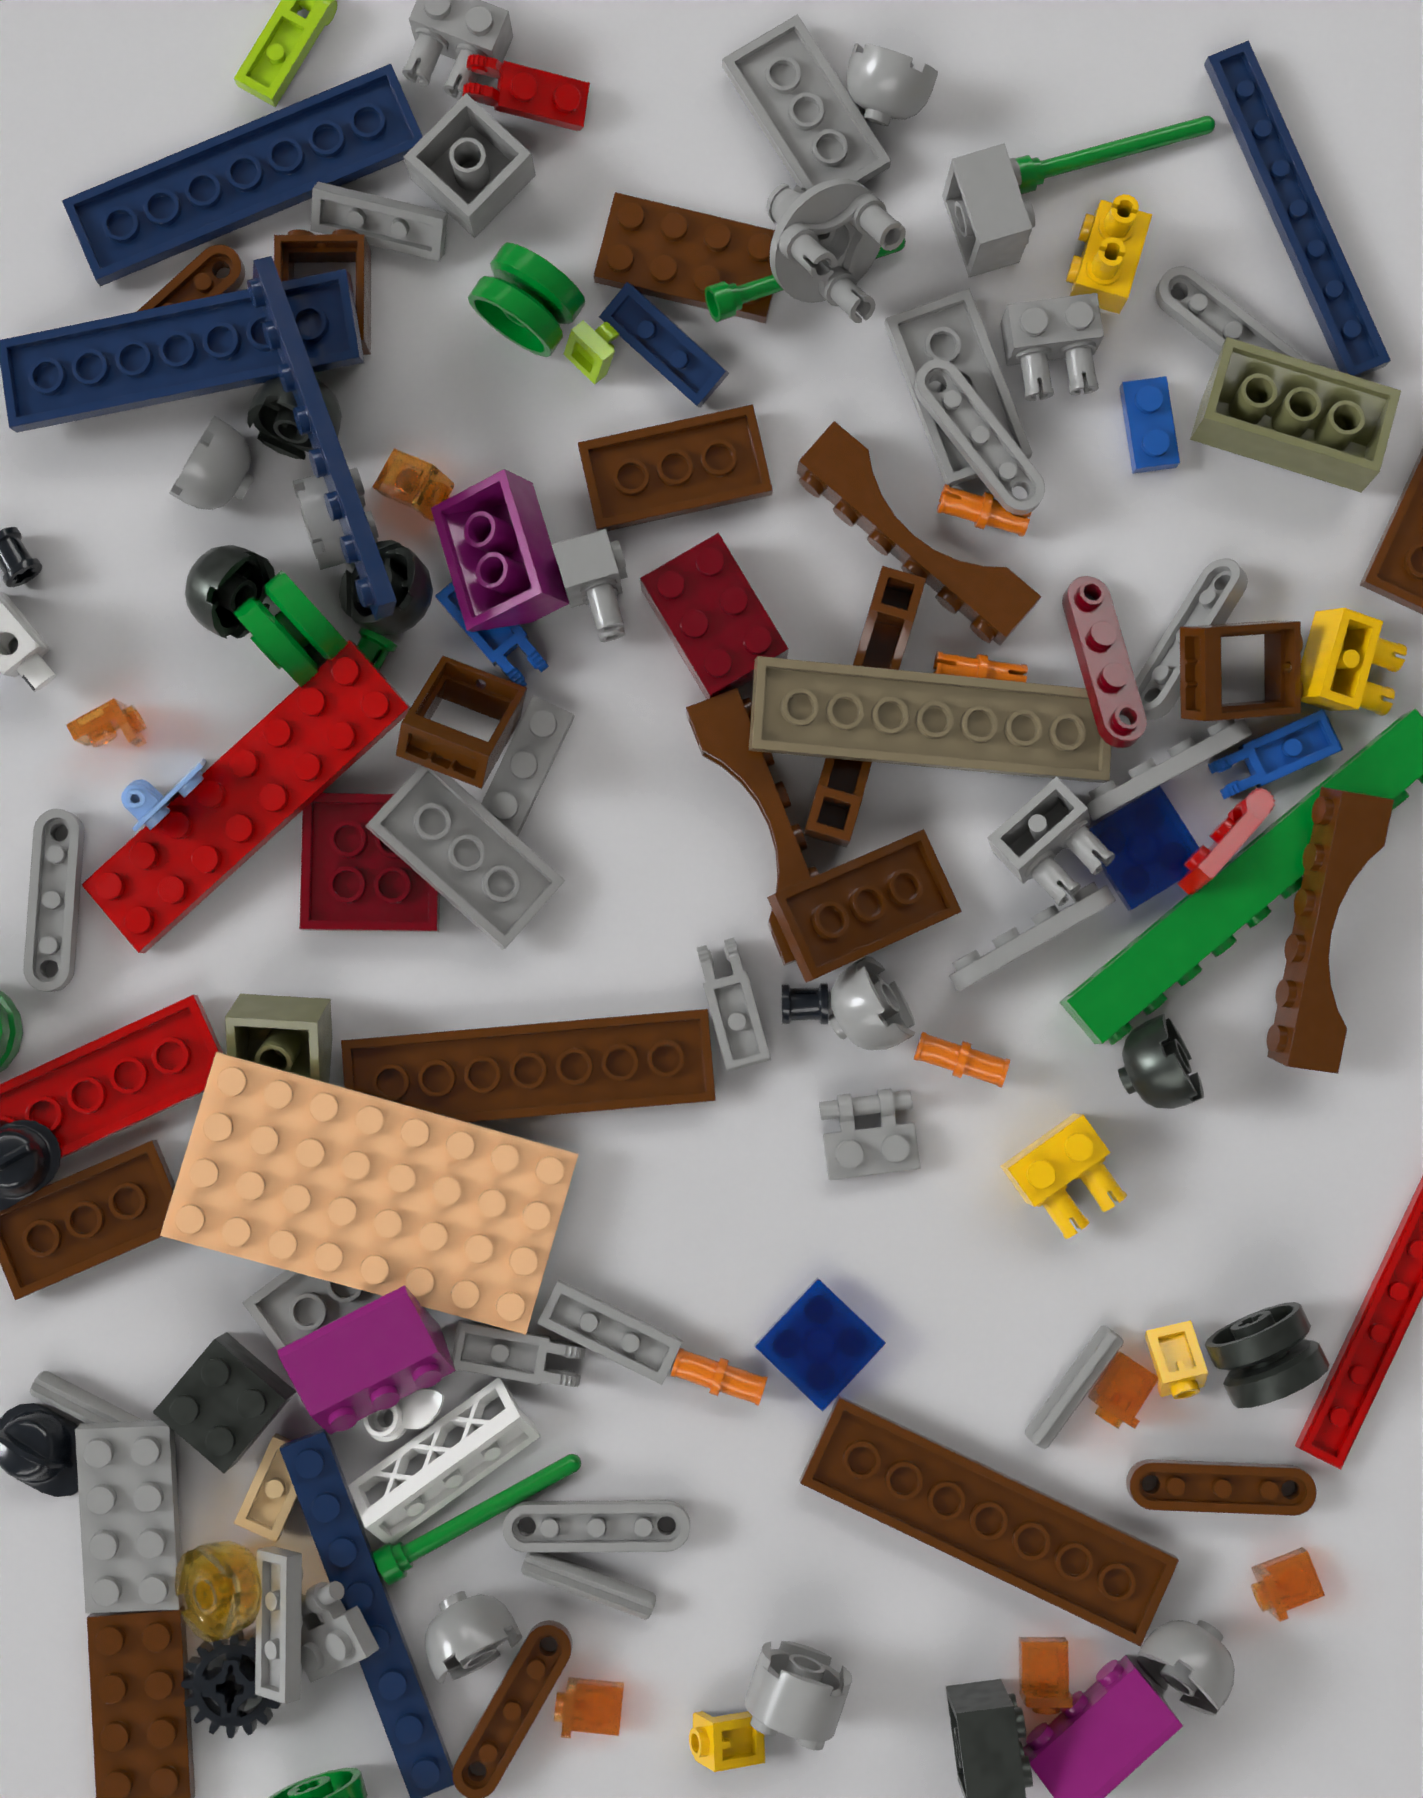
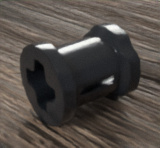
(15, 559)
(804, 1003)

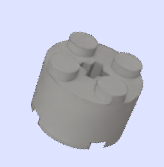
(322, 531)
(797, 1694)

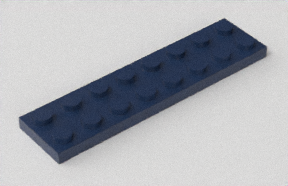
(243, 175)
(170, 353)

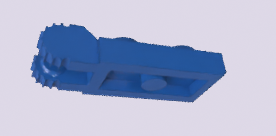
(496, 642)
(1281, 752)

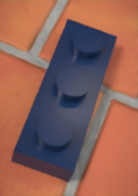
(664, 345)

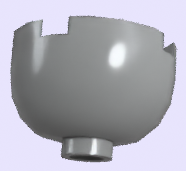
(888, 84)
(215, 469)
(869, 1008)
(467, 1634)
(1191, 1662)

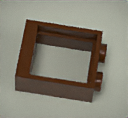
(340, 246)
(1203, 673)
(447, 748)

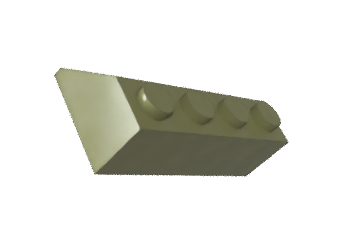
(1296, 415)

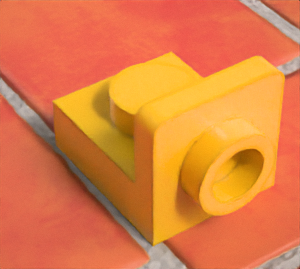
(1177, 1360)
(726, 1741)

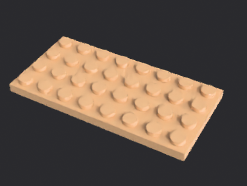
(369, 1193)

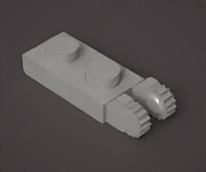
(734, 1011)
(512, 1354)

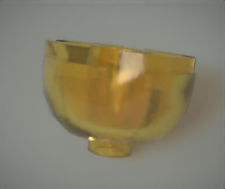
(219, 1589)

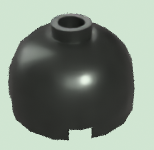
(275, 420)
(409, 582)
(222, 583)
(1159, 1066)

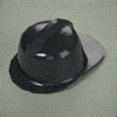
(27, 1160)
(39, 1449)

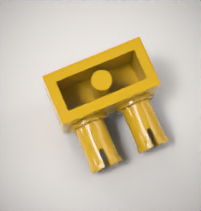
(1110, 252)
(1340, 658)
(1054, 1160)

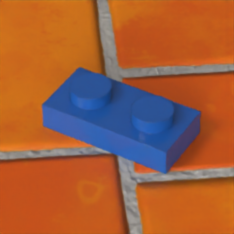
(1149, 425)

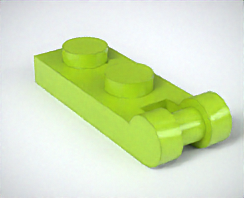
(283, 47)

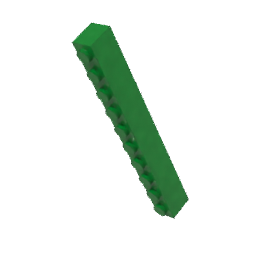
(1237, 894)

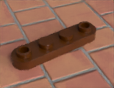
(200, 280)
(1221, 1487)
(512, 1710)

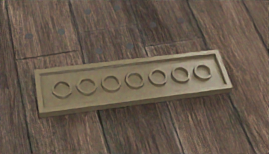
(925, 720)

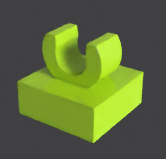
(591, 349)

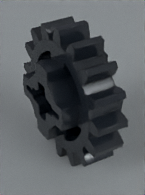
(214, 1685)

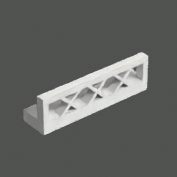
(445, 1470)

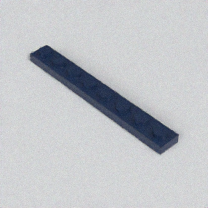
(1296, 210)
(327, 455)
(351, 1562)

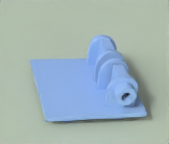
(149, 804)

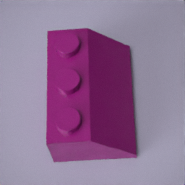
(499, 553)
(367, 1360)
(1102, 1735)

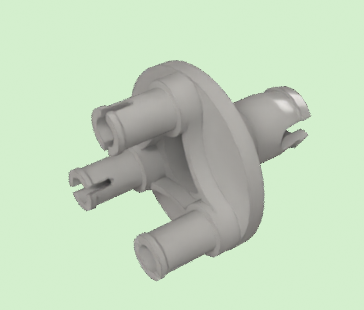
(829, 242)

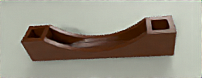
(985, 595)
(880, 646)
(723, 737)
(1343, 839)

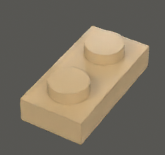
(269, 1496)

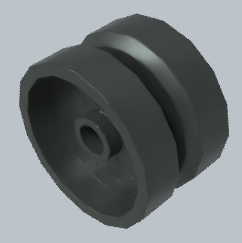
(1267, 1355)

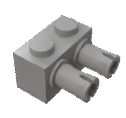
(457, 32)
(1053, 331)
(592, 577)
(1040, 831)

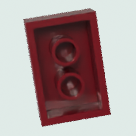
(712, 616)

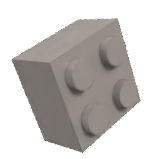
(470, 165)
(988, 209)

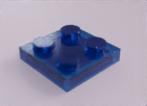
(1147, 846)
(820, 1344)

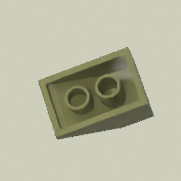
(282, 1033)

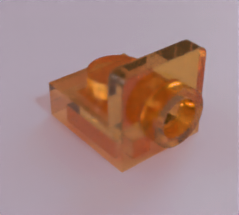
(413, 483)
(102, 722)
(1122, 1391)
(1286, 1583)
(1044, 1674)
(589, 1707)

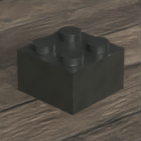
(224, 1402)
(986, 1740)

